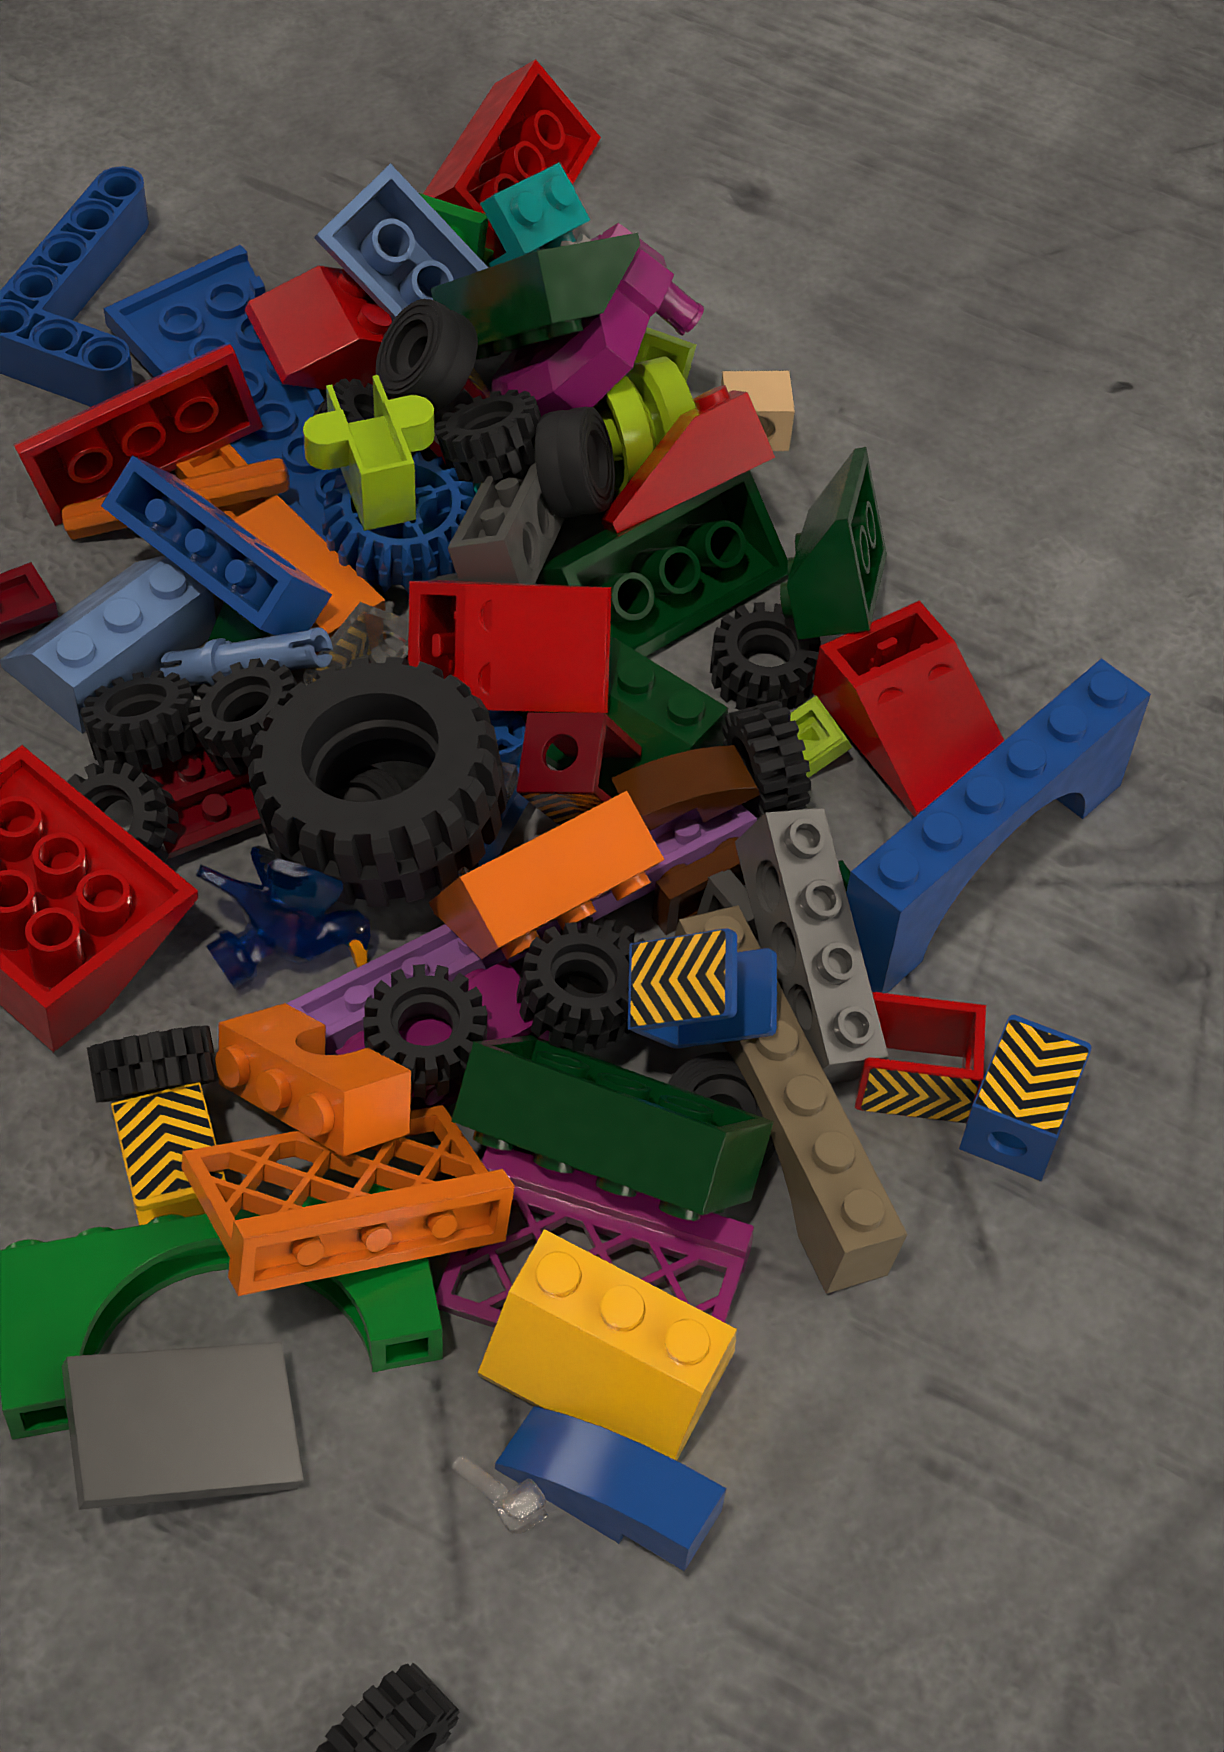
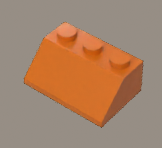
(550, 879)

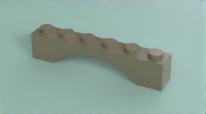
(829, 1178)

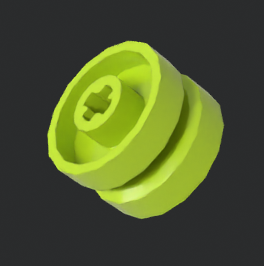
(642, 412)

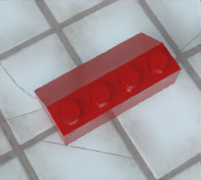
(512, 136)
(157, 421)

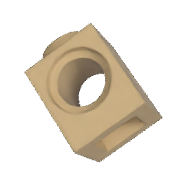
(771, 399)

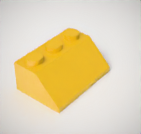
(606, 1347)

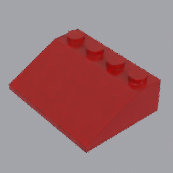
(75, 902)

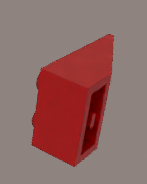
(516, 642)
(907, 703)

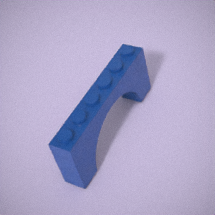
(1065, 753)

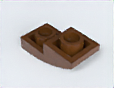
(699, 778)

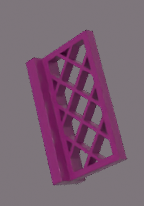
(636, 1220)

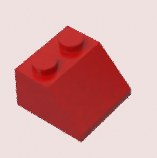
(320, 328)

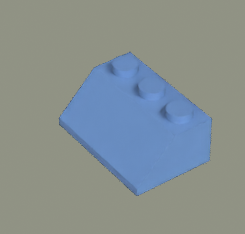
(396, 244)
(114, 634)

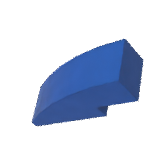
(614, 1484)

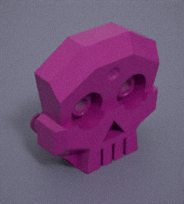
(587, 364)

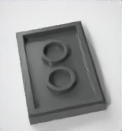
(180, 1424)

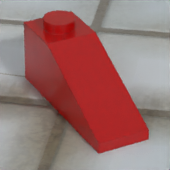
(696, 454)

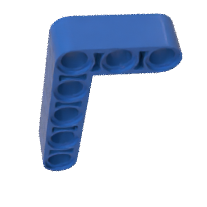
(55, 283)

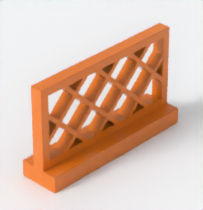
(353, 1227)

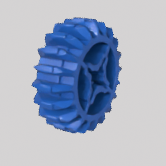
(403, 550)

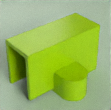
(374, 453)

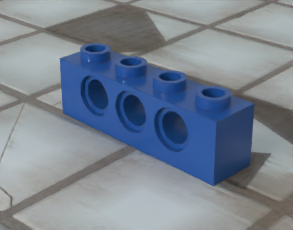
(215, 549)

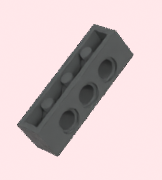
(505, 531)
(810, 926)

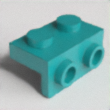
(535, 213)

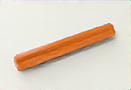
(218, 488)

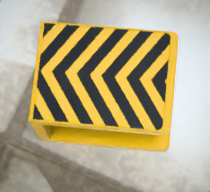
(152, 1138)

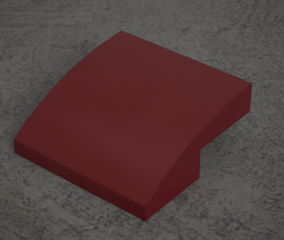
(207, 800)

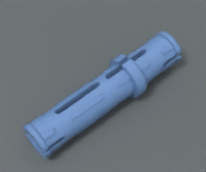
(291, 649)

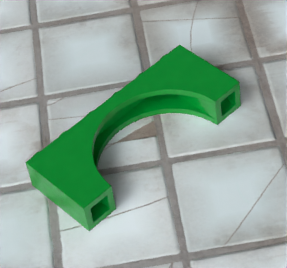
(75, 1291)

